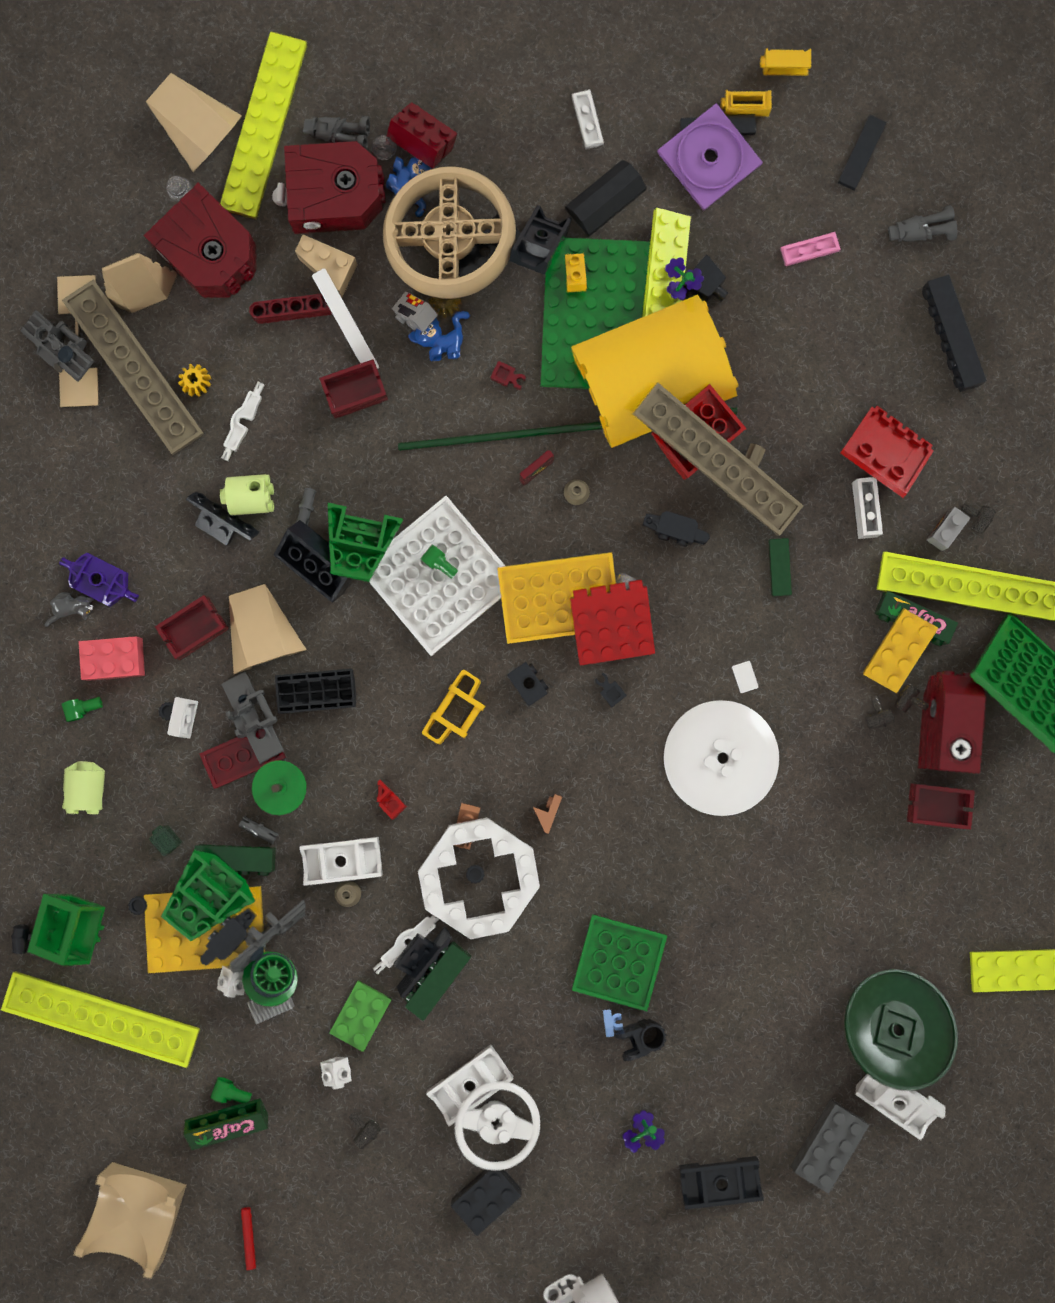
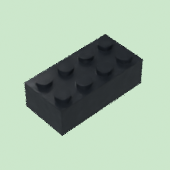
(310, 559)

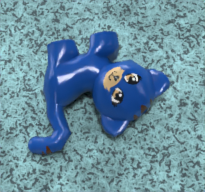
(403, 175)
(441, 343)

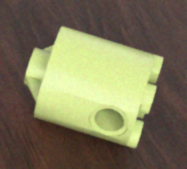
(248, 494)
(83, 788)

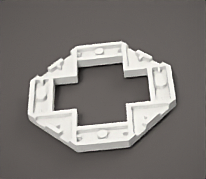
(513, 900)

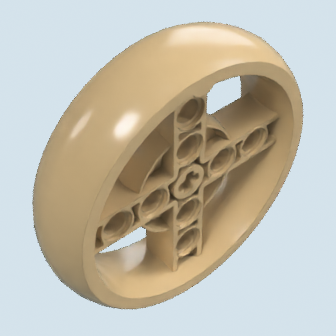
(449, 181)

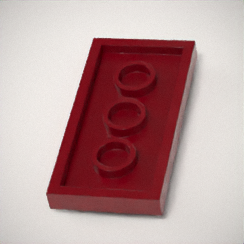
(233, 760)

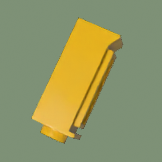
(786, 62)
(759, 110)

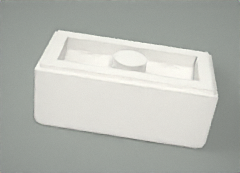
(182, 717)

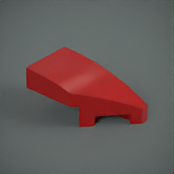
(389, 801)

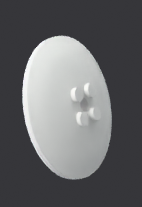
(693, 762)

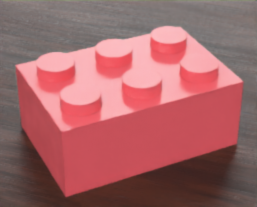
(111, 658)

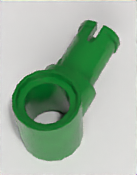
(435, 559)
(76, 708)
(225, 1090)

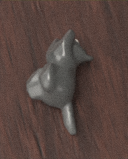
(65, 605)

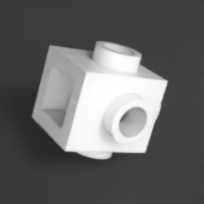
(230, 982)
(336, 1072)

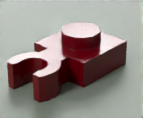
(505, 374)

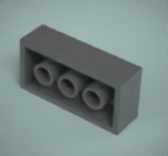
(829, 1146)

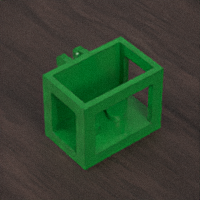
(66, 929)

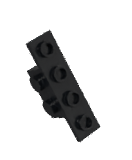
(218, 521)
(418, 957)

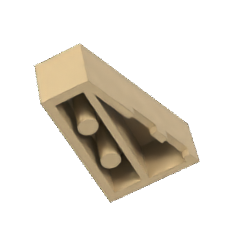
(320, 256)

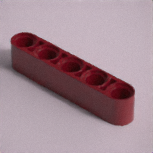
(287, 308)

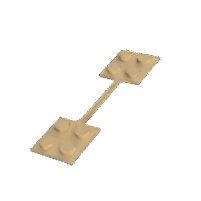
(86, 390)

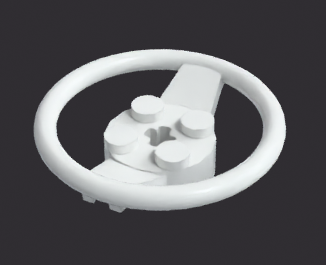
(508, 1127)

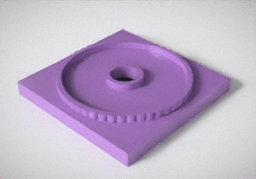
(706, 179)

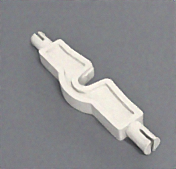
(247, 412)
(394, 952)

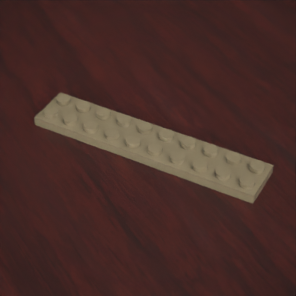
(133, 367)
(717, 459)

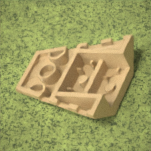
(191, 118)
(137, 282)
(259, 629)

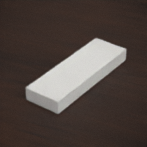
(587, 119)

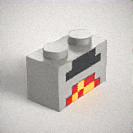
(414, 312)
(948, 529)

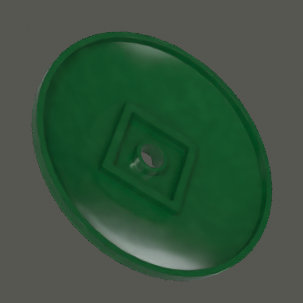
(926, 1024)

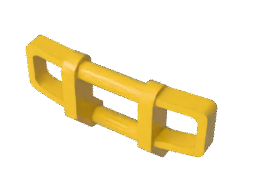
(453, 690)

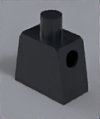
(712, 281)

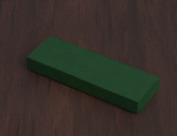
(780, 567)

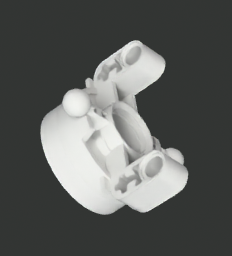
(593, 1291)

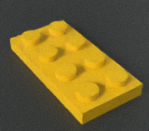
(900, 650)

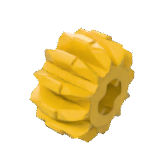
(198, 386)

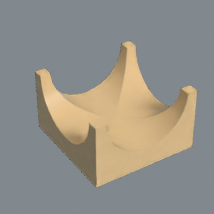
(133, 1216)

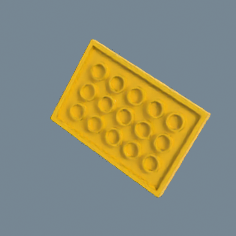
(539, 594)
(172, 951)

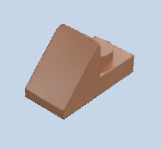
(546, 818)

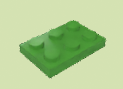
(360, 1016)

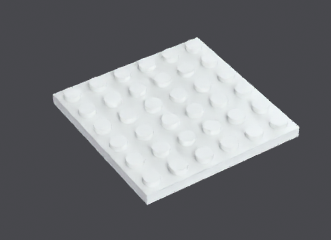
(426, 598)

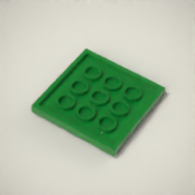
(619, 962)

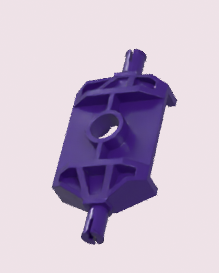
(113, 583)

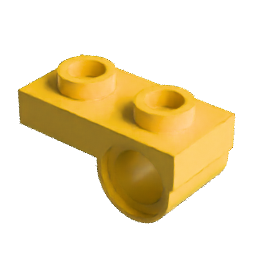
(575, 273)

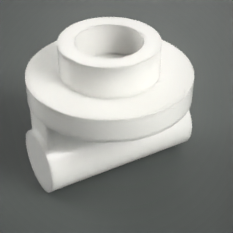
(280, 195)

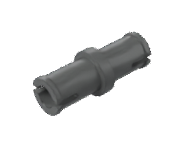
(306, 506)
(258, 830)

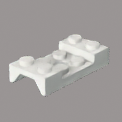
(361, 857)
(482, 1069)
(912, 1116)

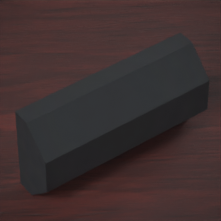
(606, 197)
(315, 691)

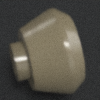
(571, 495)
(353, 893)

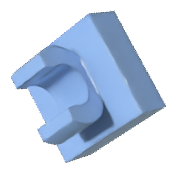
(609, 1022)

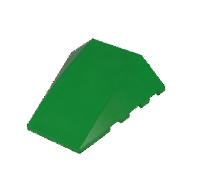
(358, 542)
(205, 895)

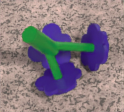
(692, 278)
(644, 1124)

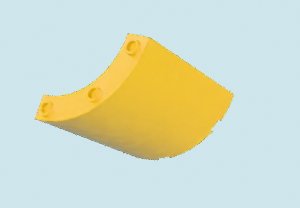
(666, 347)

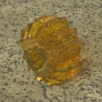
(439, 307)

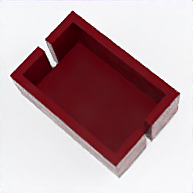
(421, 135)
(353, 388)
(191, 627)
(940, 806)

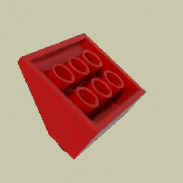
(716, 414)

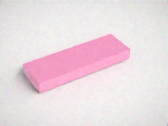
(810, 249)

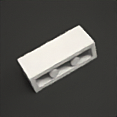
(867, 508)

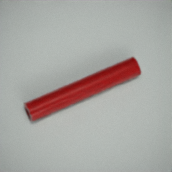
(248, 1238)

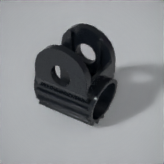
(635, 1033)

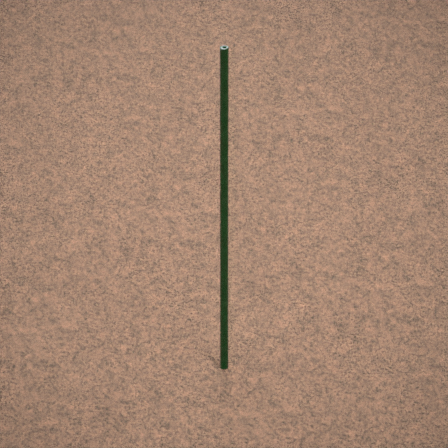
(505, 435)

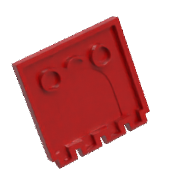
(888, 451)
(612, 622)

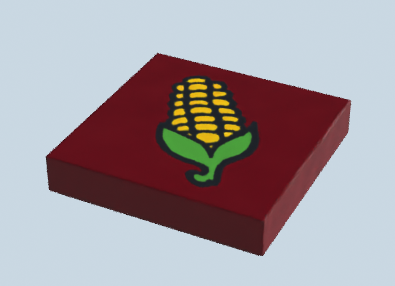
(536, 467)

